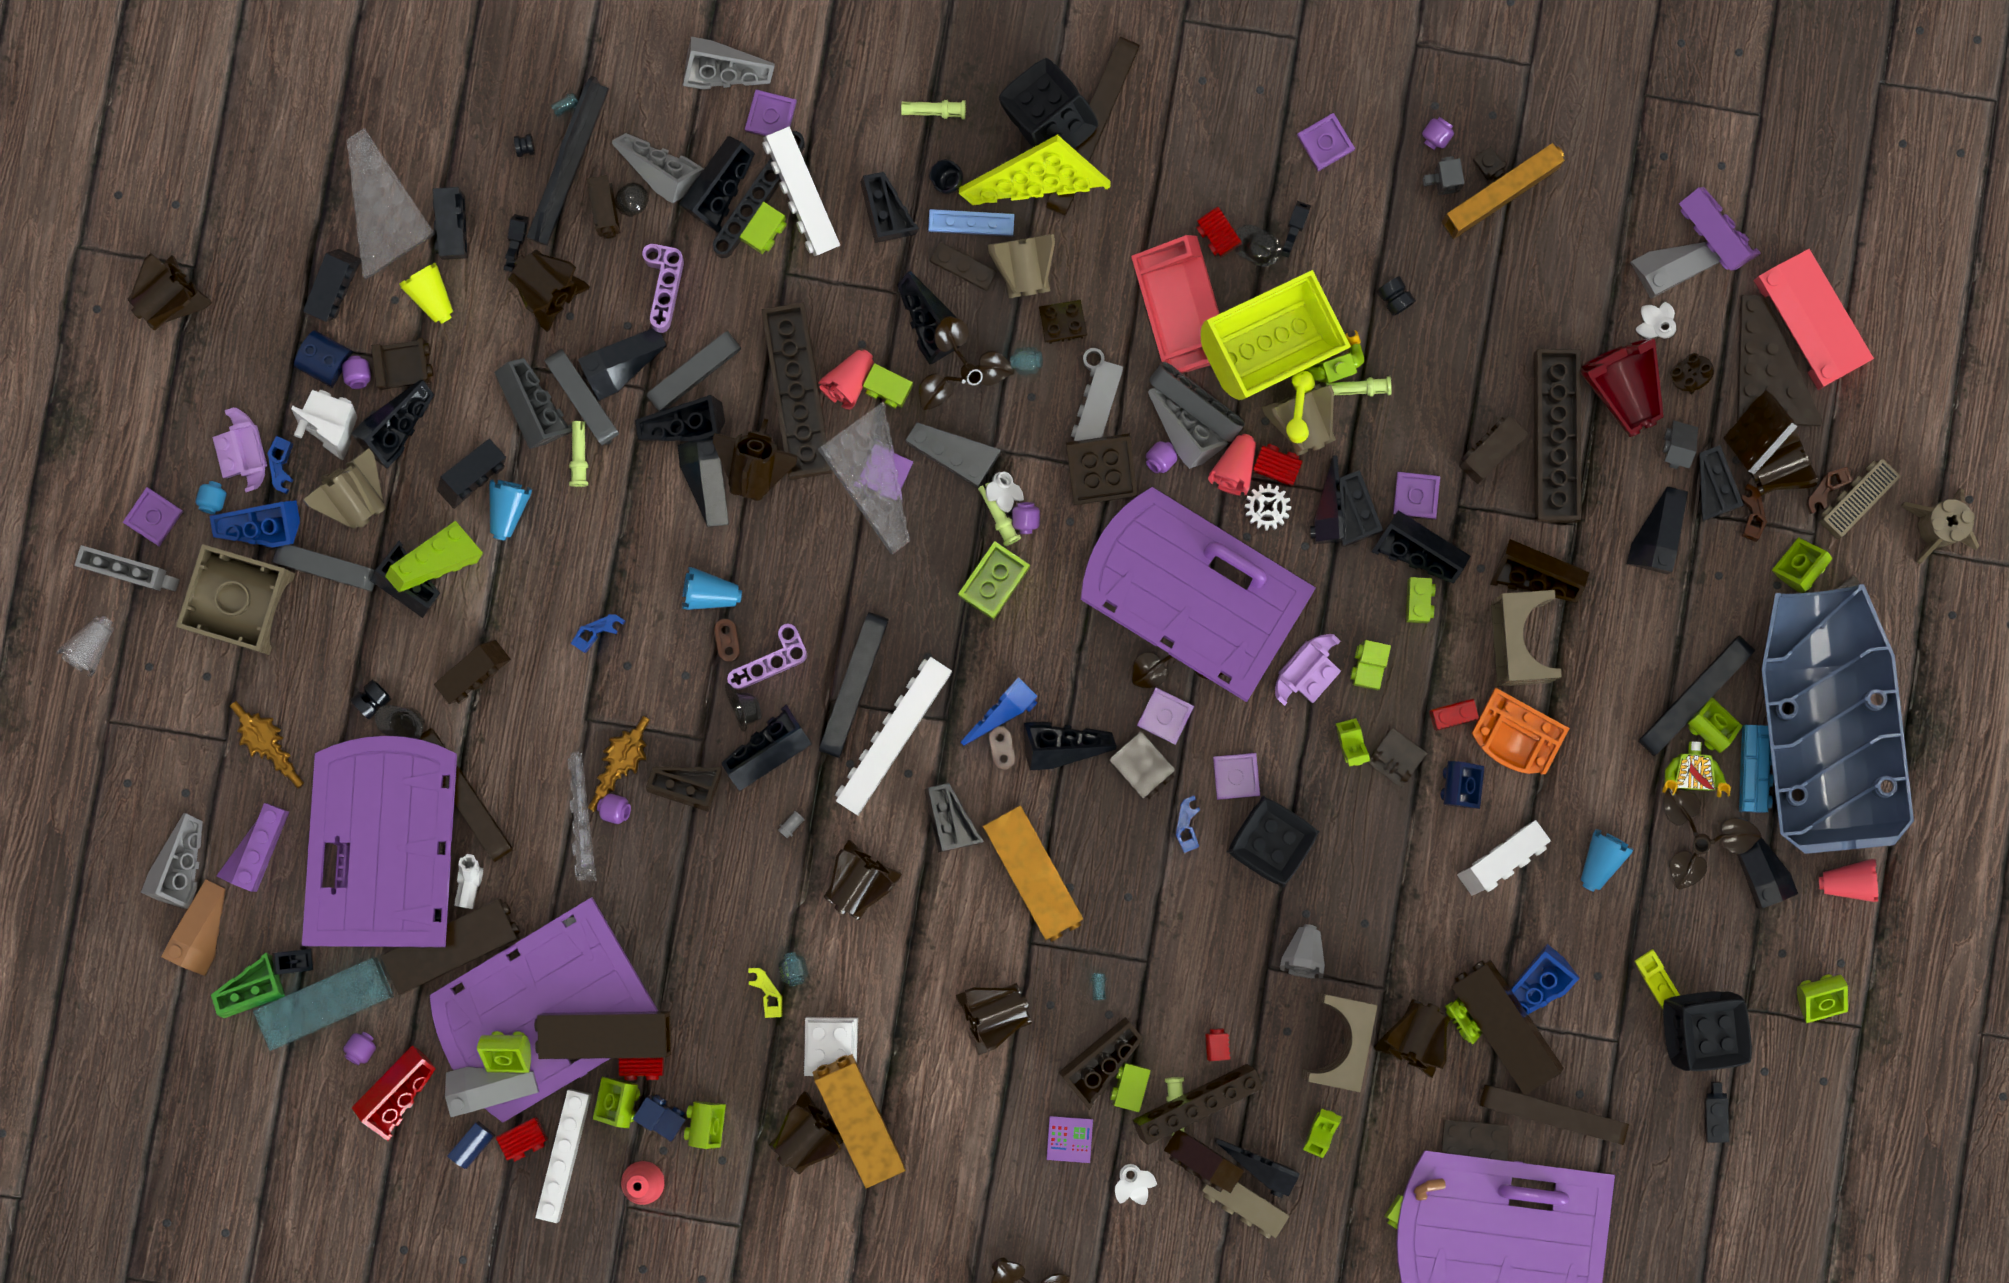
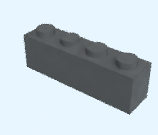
(531, 404)

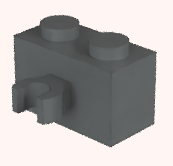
(1447, 176)
(1680, 444)

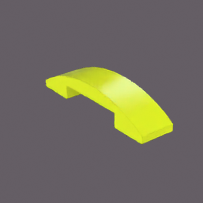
(1656, 977)

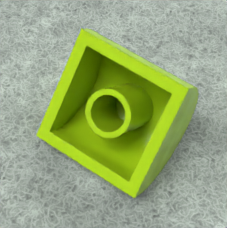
(1802, 565)
(1714, 726)
(1823, 997)
(505, 1052)
(616, 1102)
(705, 1125)

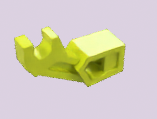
(768, 987)

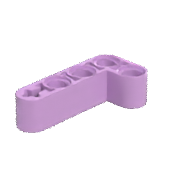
(662, 289)
(766, 661)

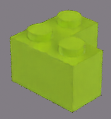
(1371, 663)

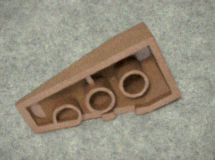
(197, 933)

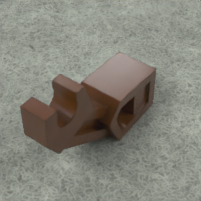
(1820, 493)
(1755, 504)

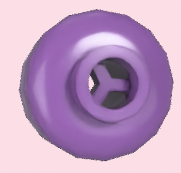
(1438, 133)
(356, 372)
(1161, 457)
(1025, 517)
(614, 808)
(359, 1048)

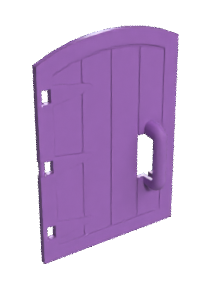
(1159, 579)
(389, 812)
(556, 973)
(1478, 1238)

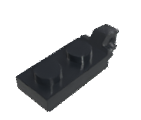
(1716, 1115)

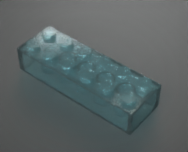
(323, 1004)

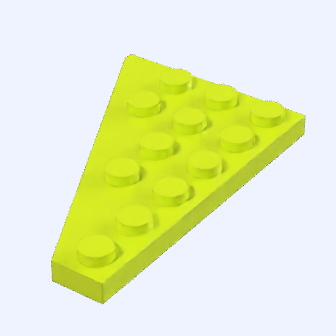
(1041, 170)

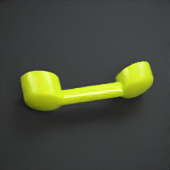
(1297, 428)

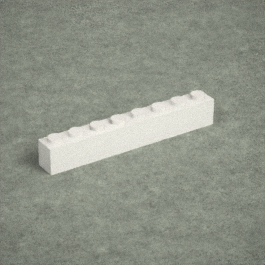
(894, 735)

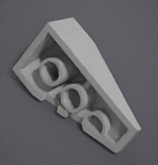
(719, 65)
(665, 174)
(1671, 266)
(1189, 436)
(175, 868)
(476, 1089)

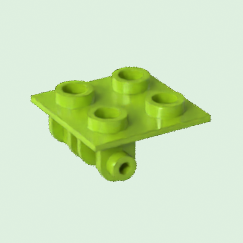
(1470, 1030)

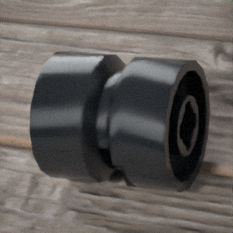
(1397, 298)
(378, 697)

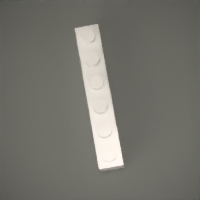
(801, 191)
(563, 1155)

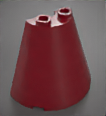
(1628, 384)

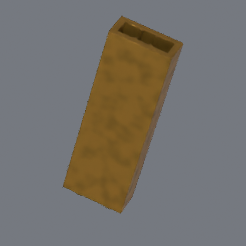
(1503, 190)
(1033, 873)
(858, 1120)

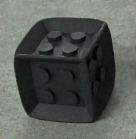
(1048, 105)
(1273, 841)
(1707, 1031)

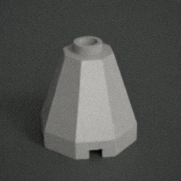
(1304, 953)

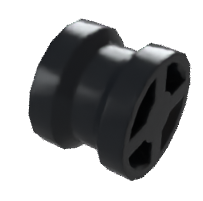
(524, 145)

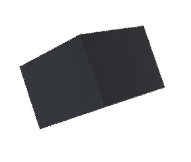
(292, 961)

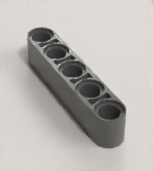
(693, 371)
(581, 397)
(1196, 401)
(324, 566)

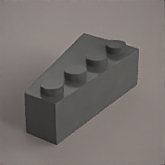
(955, 453)

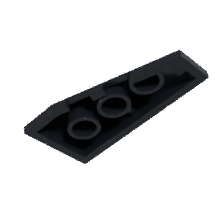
(926, 315)
(619, 362)
(685, 422)
(706, 479)
(1328, 518)
(1056, 746)
(1766, 875)
(1272, 1174)

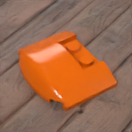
(1518, 734)

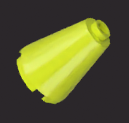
(429, 293)

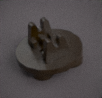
(1684, 373)

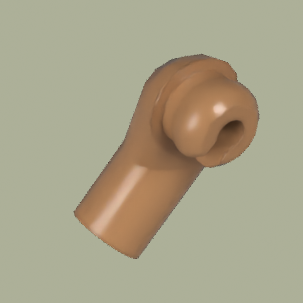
(1430, 1185)

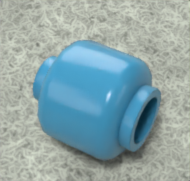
(210, 497)

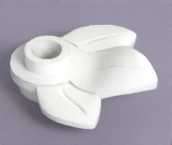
(1654, 319)
(1003, 491)
(1136, 1187)

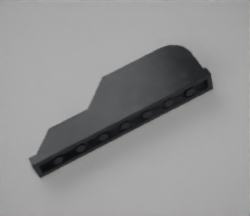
(568, 161)

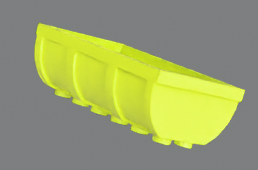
(1272, 337)

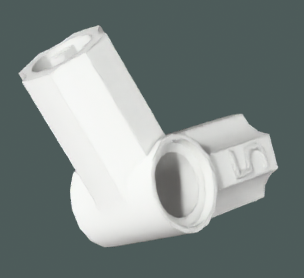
(469, 880)

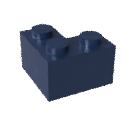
(659, 1117)

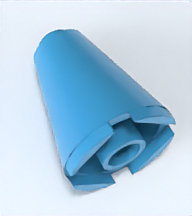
(506, 507)
(708, 591)
(1603, 859)

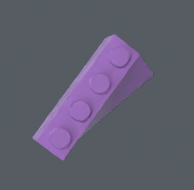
(1717, 229)
(251, 857)

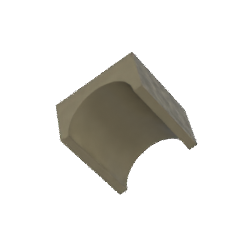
(233, 598)
(1512, 658)
(1349, 1066)

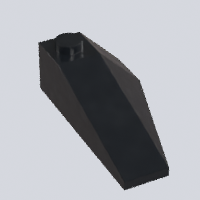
(393, 423)
(1659, 537)

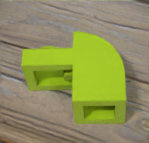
(1352, 742)
(1321, 1132)

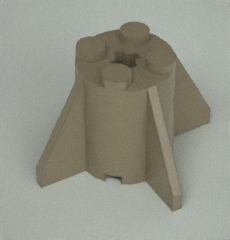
(1024, 264)
(1316, 414)
(350, 493)
(1944, 524)

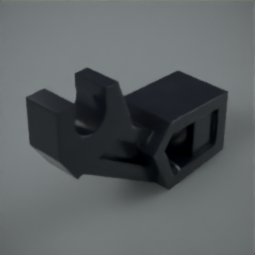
(1296, 224)
(517, 235)

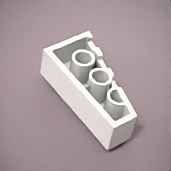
(1504, 859)

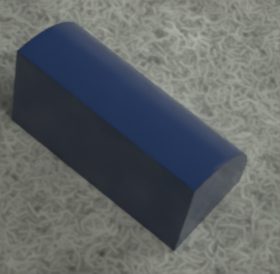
(471, 1145)

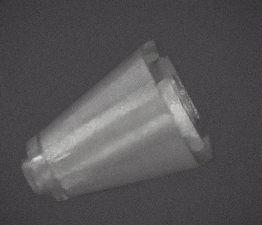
(88, 645)

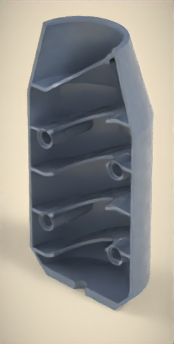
(1836, 746)

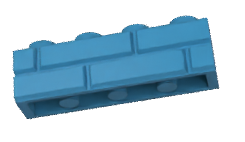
(1755, 770)

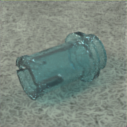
(566, 104)
(1098, 986)

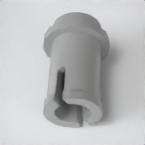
(791, 824)

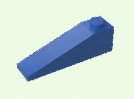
(262, 525)
(1010, 705)
(1544, 980)

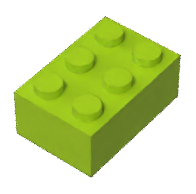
(994, 580)

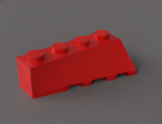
(394, 1092)

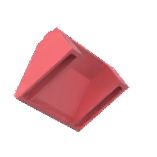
(1177, 299)
(1815, 318)

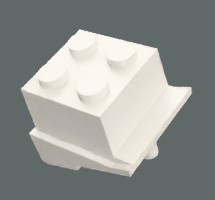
(328, 420)
(828, 1040)

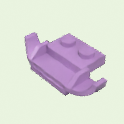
(241, 450)
(1308, 670)

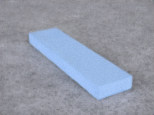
(971, 222)

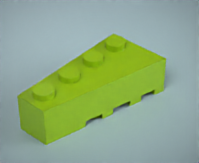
(439, 555)

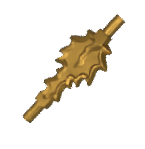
(262, 737)
(622, 755)

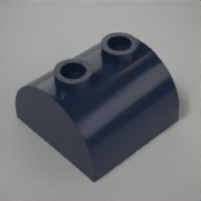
(322, 358)
(1462, 784)

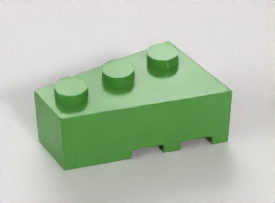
(249, 989)

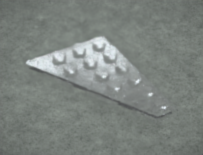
(385, 212)
(866, 468)
(581, 825)

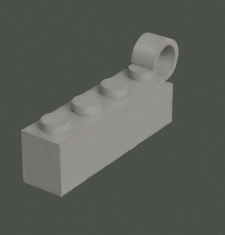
(1099, 398)
(125, 569)

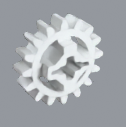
(1260, 499)

